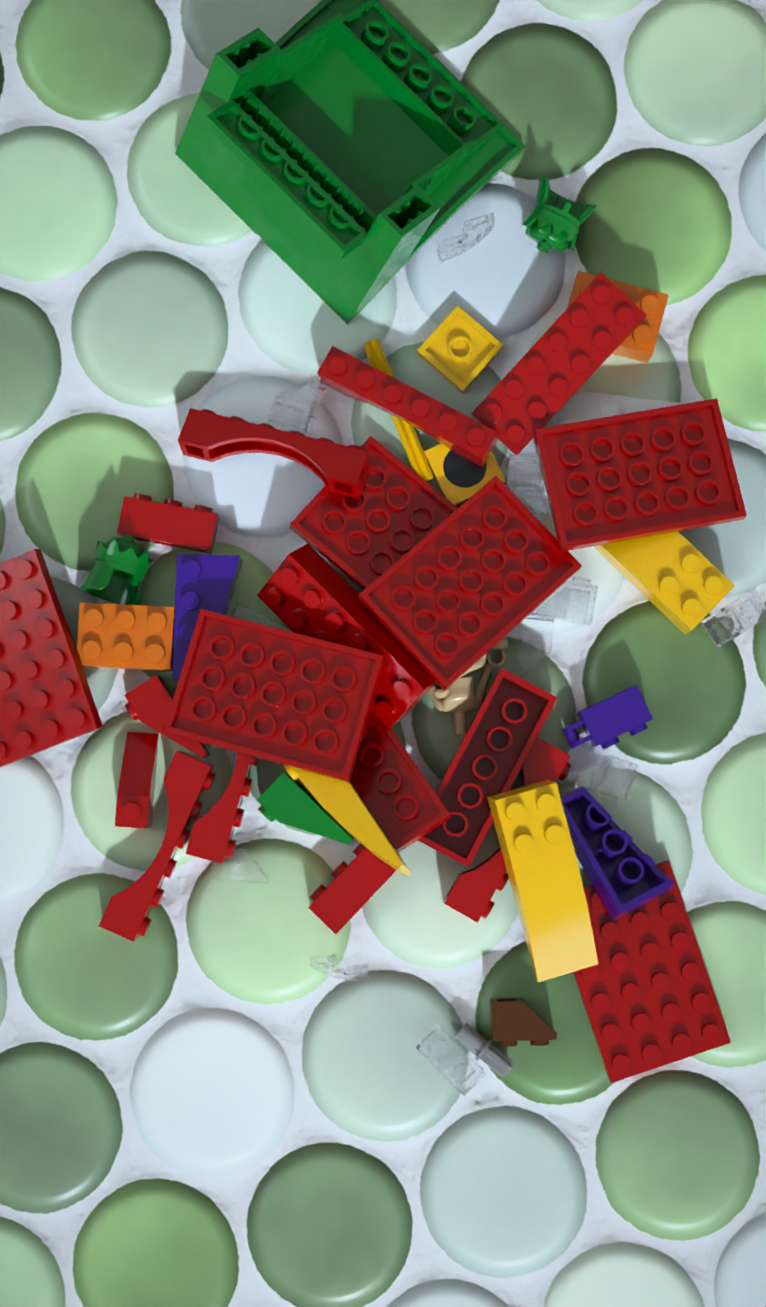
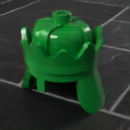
(555, 220)
(118, 571)

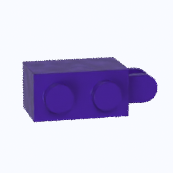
(610, 718)

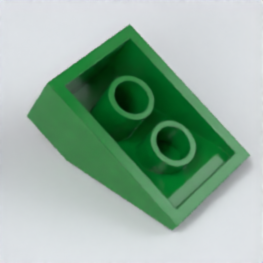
(298, 809)

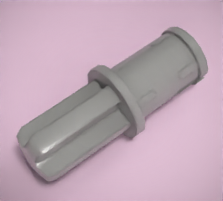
(484, 1050)

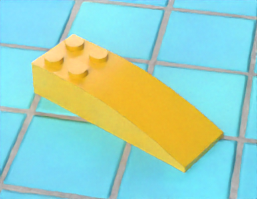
(670, 576)
(350, 811)
(544, 878)

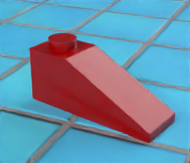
(152, 705)
(137, 781)

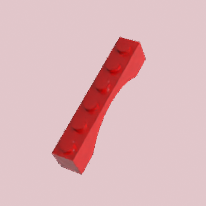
(432, 417)
(215, 436)
(213, 832)
(476, 886)
(130, 908)

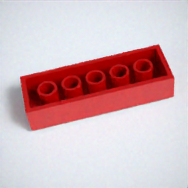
(324, 606)
(487, 763)

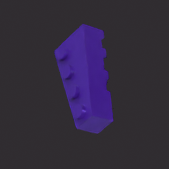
(204, 584)
(610, 858)

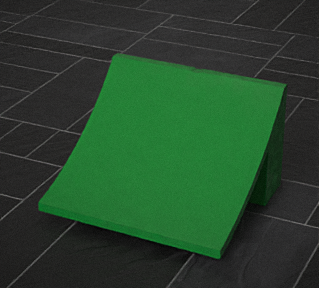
(342, 146)

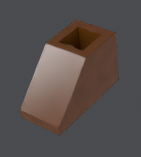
(517, 1021)

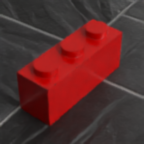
(168, 523)
(350, 889)

